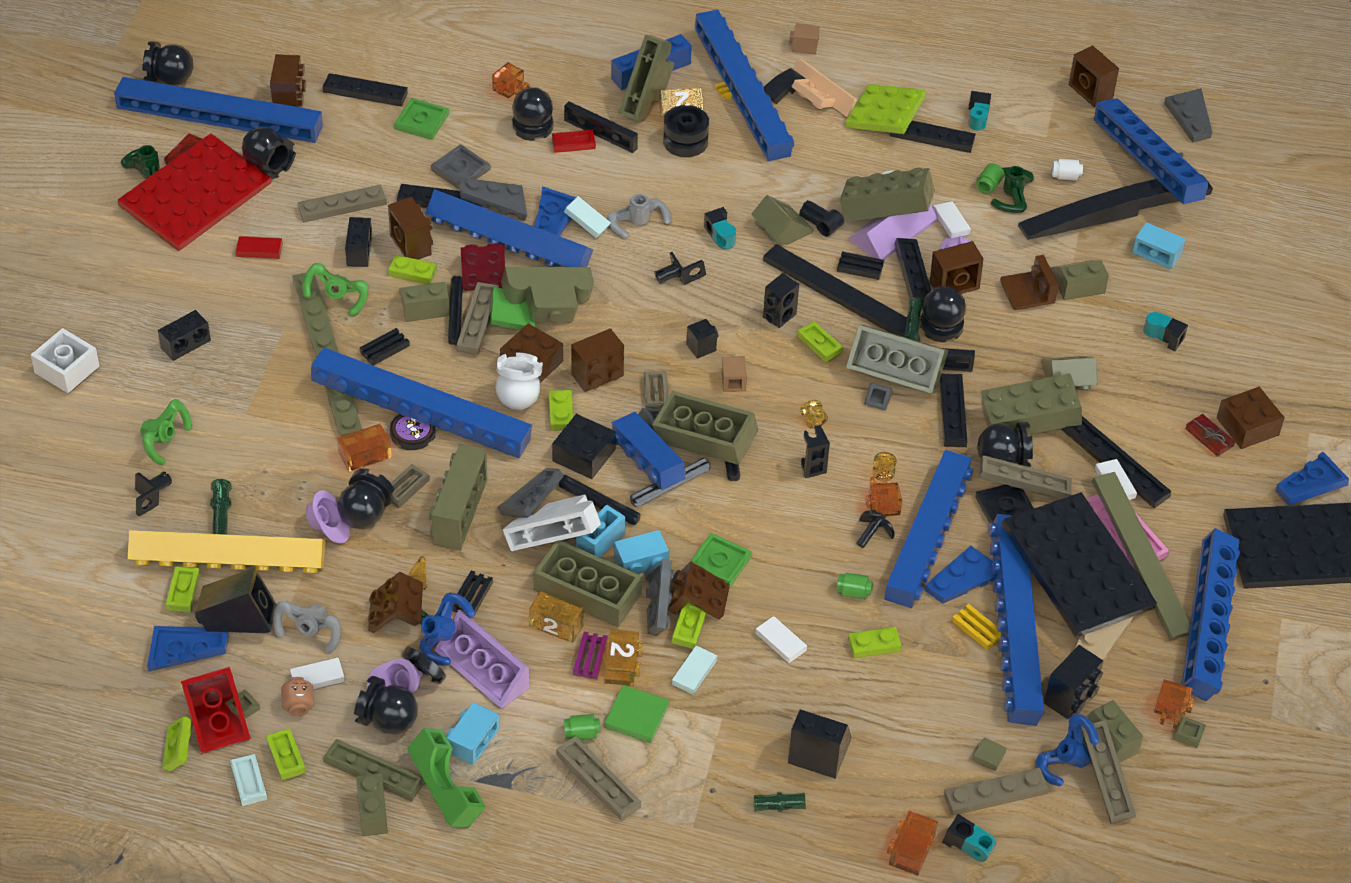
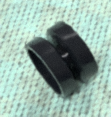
(686, 131)

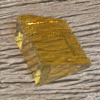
(419, 571)

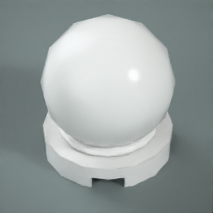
(518, 380)

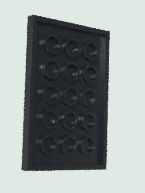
(1292, 544)
(1078, 564)

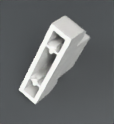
(553, 523)

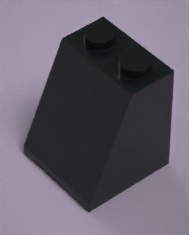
(236, 604)
(818, 743)

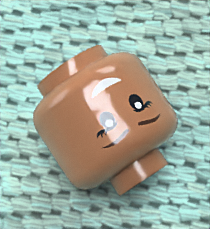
(297, 696)

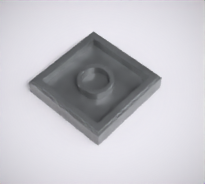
(460, 164)

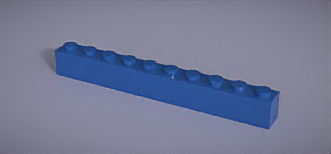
(743, 84)
(217, 109)
(421, 402)
(1017, 629)

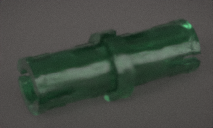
(779, 802)

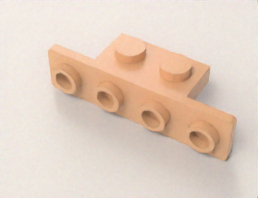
(822, 90)

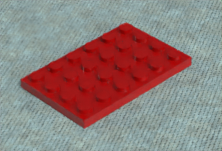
(194, 191)

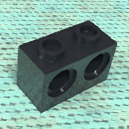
(358, 242)
(780, 300)
(184, 335)

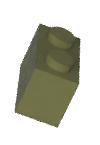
(372, 804)

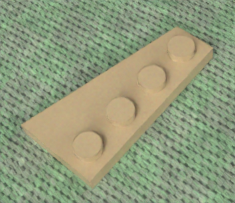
(1103, 639)

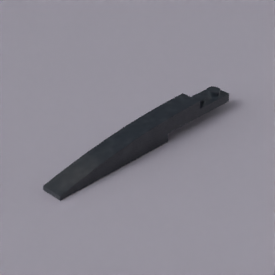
(1100, 209)

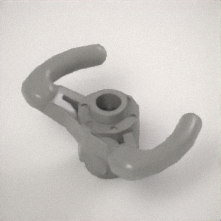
(638, 213)
(308, 621)

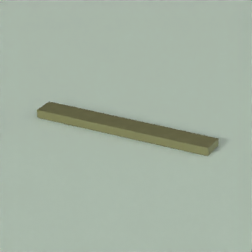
(1142, 554)

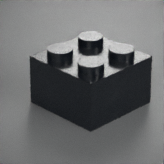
(584, 446)
(1074, 682)

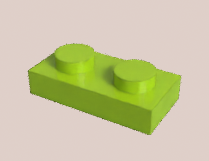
(412, 269)
(820, 341)
(560, 408)
(183, 589)
(688, 626)
(874, 642)
(176, 743)
(285, 754)

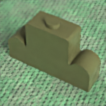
(648, 78)
(549, 291)

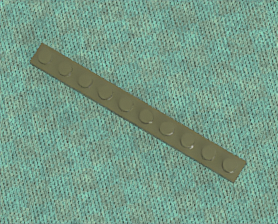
(321, 336)

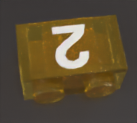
(671, 98)
(556, 617)
(622, 657)

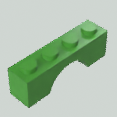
(431, 756)

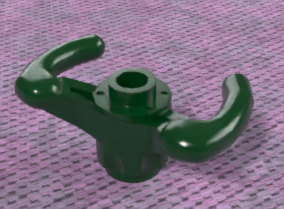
(143, 159)
(1014, 186)

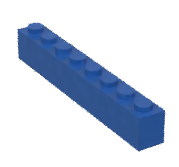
(507, 231)
(928, 529)

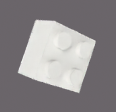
(65, 360)

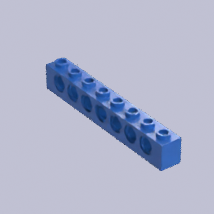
(1151, 151)
(1211, 614)

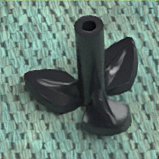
(876, 520)

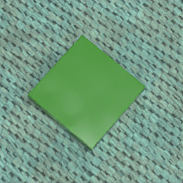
(421, 118)
(508, 314)
(722, 558)
(637, 714)

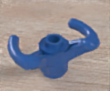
(442, 626)
(1070, 749)

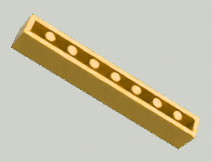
(226, 549)

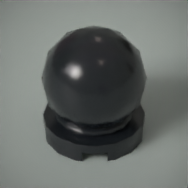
(170, 63)
(532, 114)
(268, 151)
(943, 314)
(1007, 443)
(364, 499)
(388, 707)

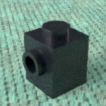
(702, 338)

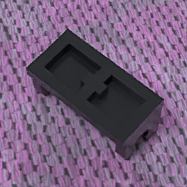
(816, 453)

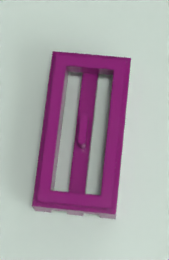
(593, 639)

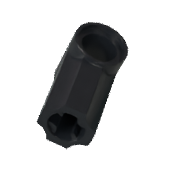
(826, 221)

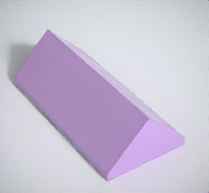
(881, 233)
(485, 661)

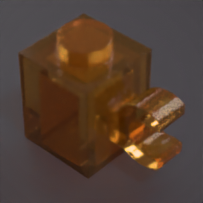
(509, 80)
(884, 497)
(1173, 702)

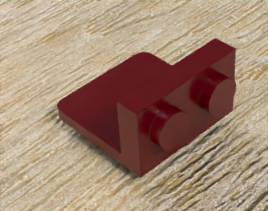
(482, 265)

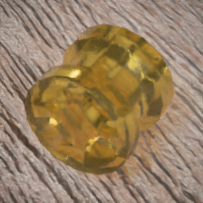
(813, 413)
(884, 464)

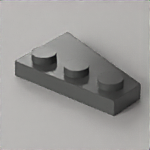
(1191, 114)
(499, 195)
(531, 494)
(660, 578)

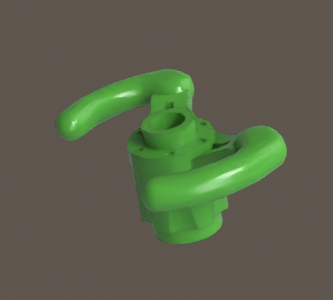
(335, 279)
(162, 428)

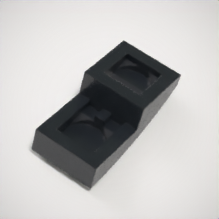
(782, 84)

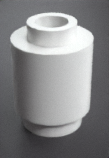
(1067, 169)

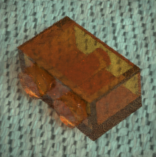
(364, 447)
(913, 842)

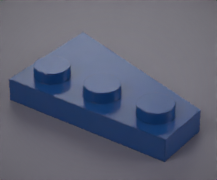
(551, 211)
(1313, 480)
(961, 575)
(183, 645)

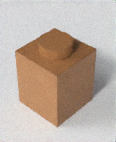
(804, 38)
(734, 374)

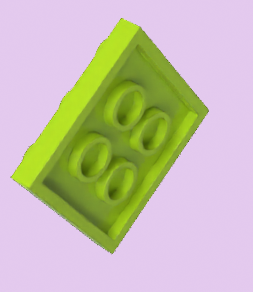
(885, 108)

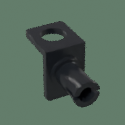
(676, 269)
(149, 490)

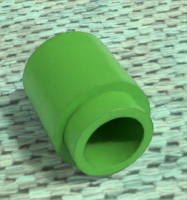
(990, 178)
(854, 585)
(582, 726)

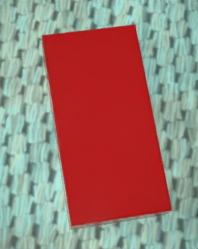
(573, 141)
(259, 247)

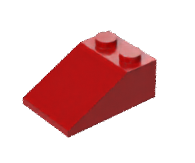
(212, 719)

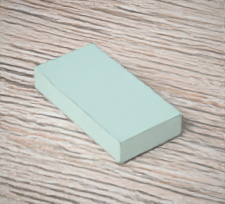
(587, 217)
(694, 670)
(248, 779)

